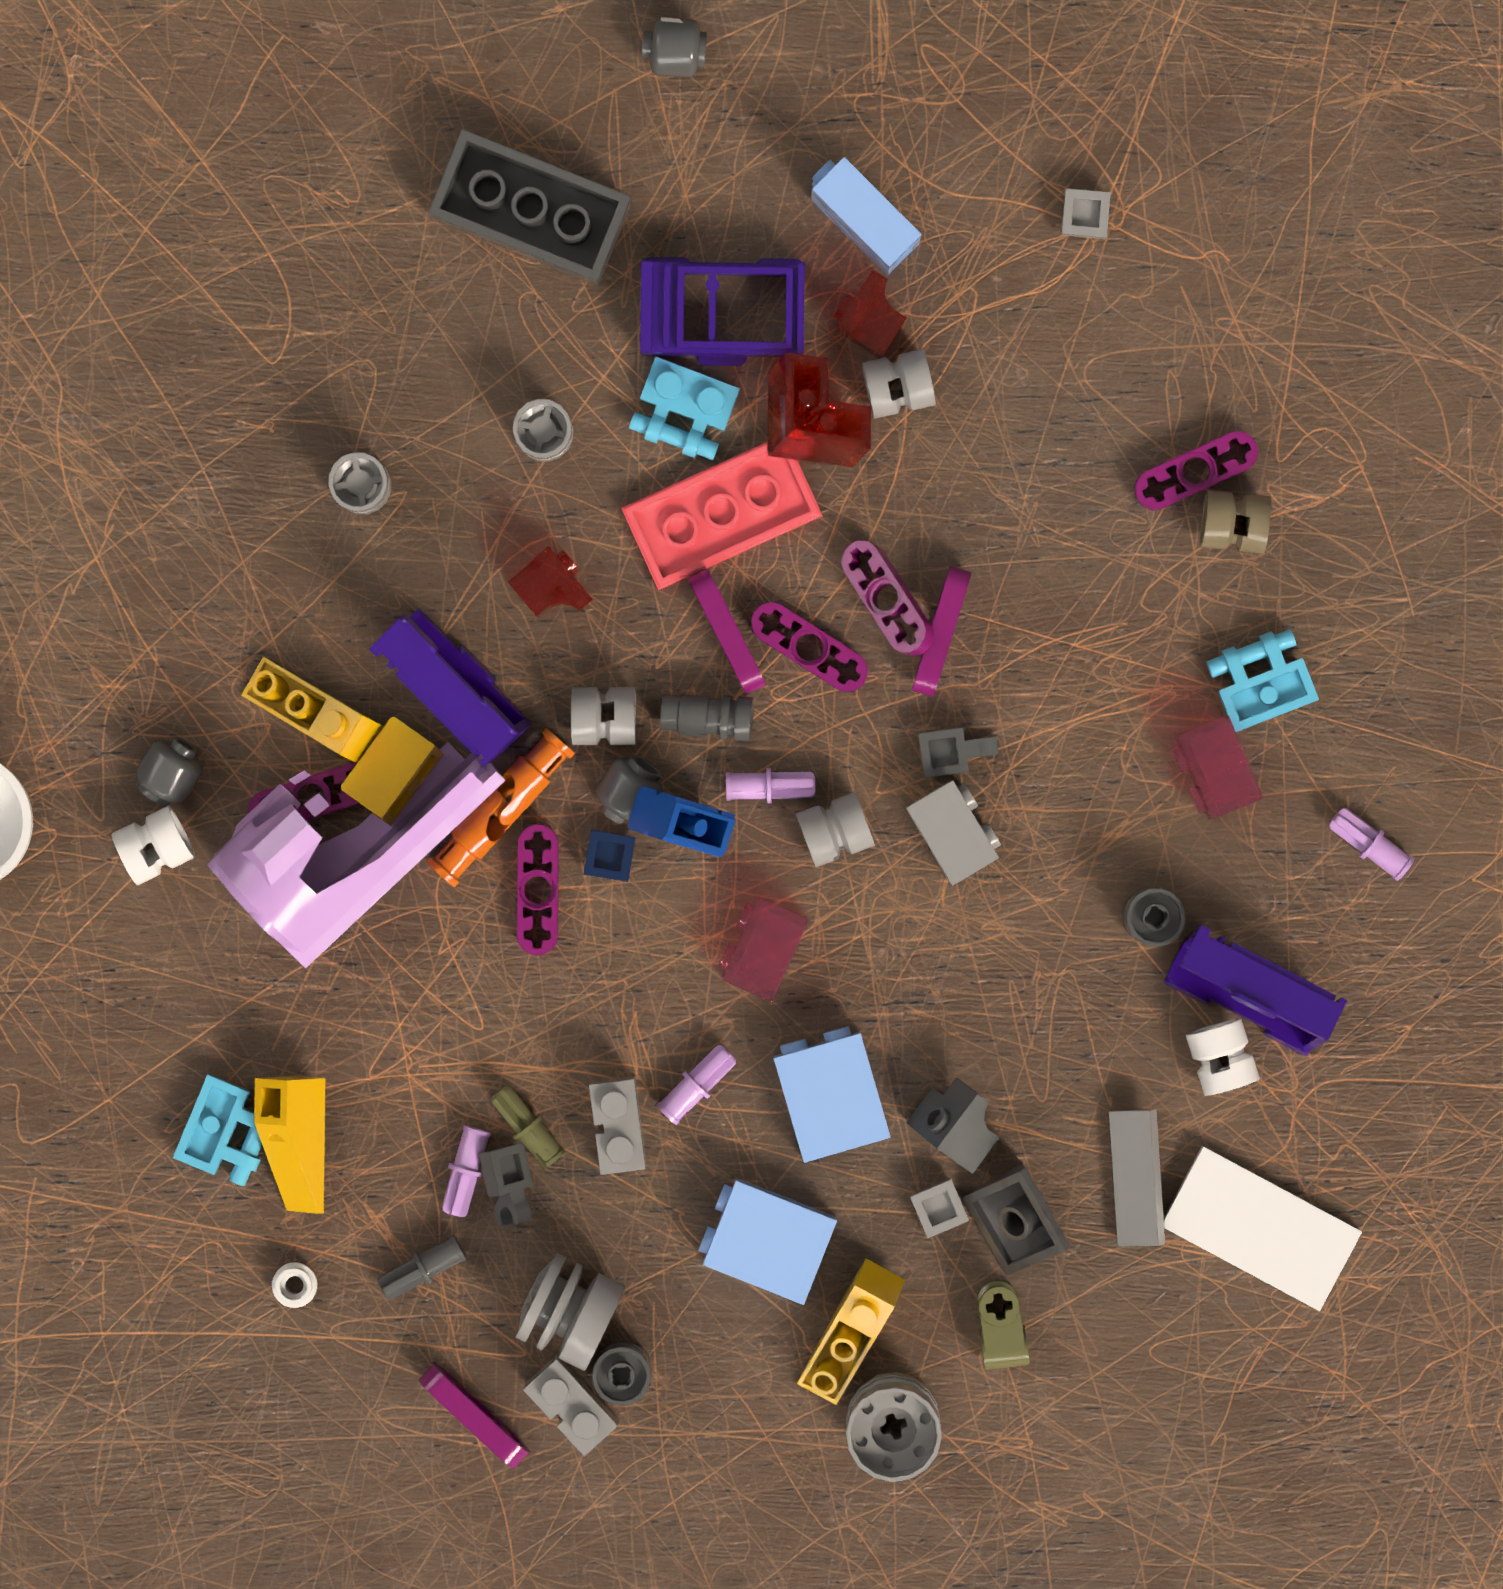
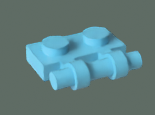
(688, 395)
(1268, 693)
(211, 1129)

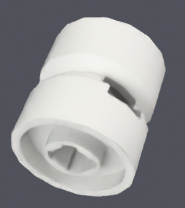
(167, 837)
(1218, 1041)

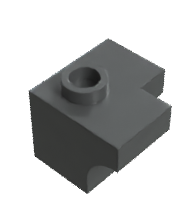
(955, 1124)

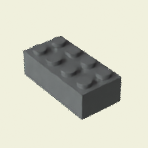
(530, 207)

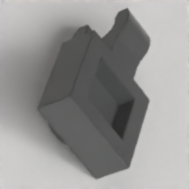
(948, 751)
(506, 1176)

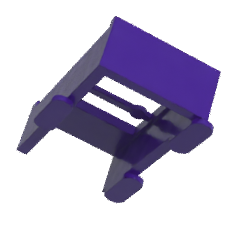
(664, 309)
(452, 685)
(1255, 989)

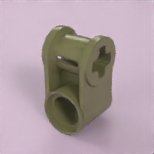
(1001, 1333)

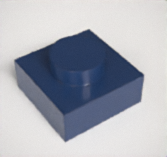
(609, 855)

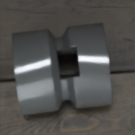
(1153, 916)
(622, 1372)

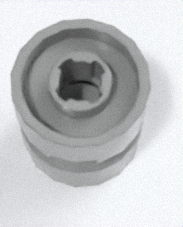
(914, 382)
(543, 430)
(360, 483)
(587, 710)
(835, 829)

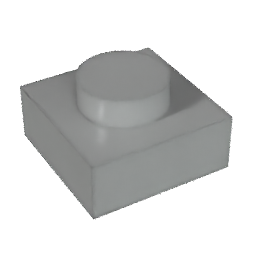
(1085, 213)
(939, 1208)

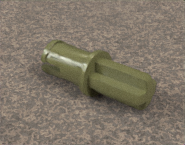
(527, 1127)

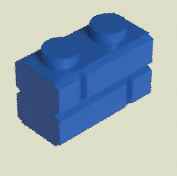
(681, 821)

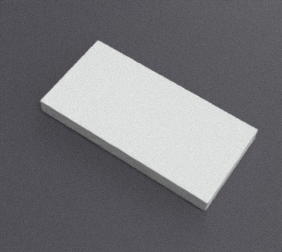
(1261, 1228)

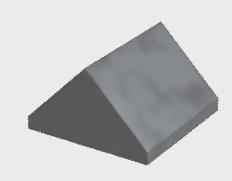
(1015, 1220)

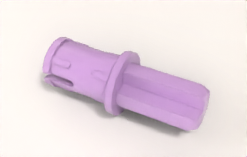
(770, 785)
(1371, 843)
(697, 1084)
(465, 1171)

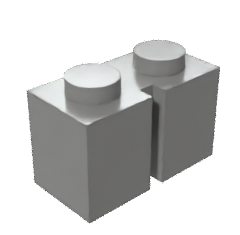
(953, 832)
(617, 1108)
(582, 1412)

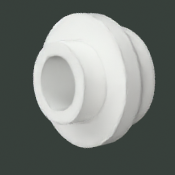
(289, 1298)

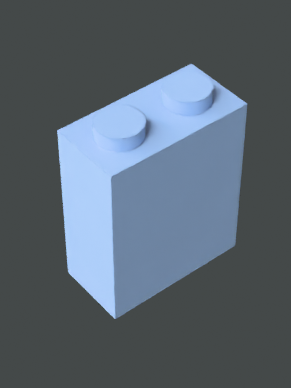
(864, 214)
(831, 1094)
(767, 1240)

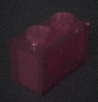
(1216, 767)
(763, 949)

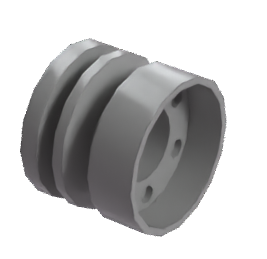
(569, 1311)
(878, 1448)

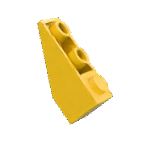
(311, 710)
(292, 1132)
(851, 1331)

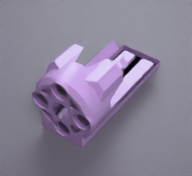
(315, 892)

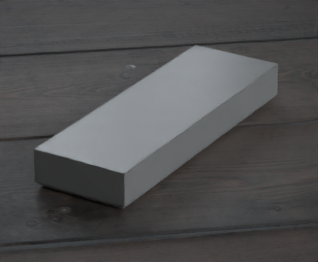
(1137, 1177)

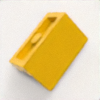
(391, 770)

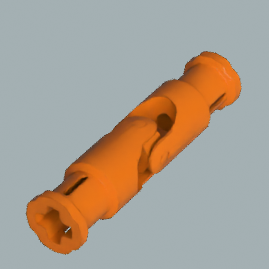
(477, 834)

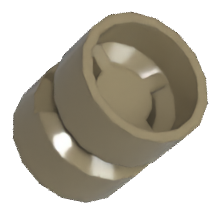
(1219, 521)

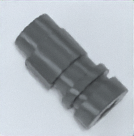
(703, 715)

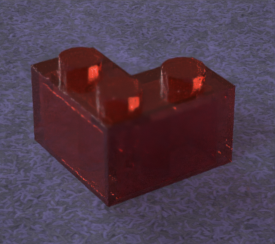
(805, 422)

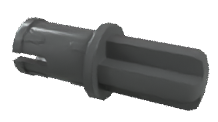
(422, 1267)

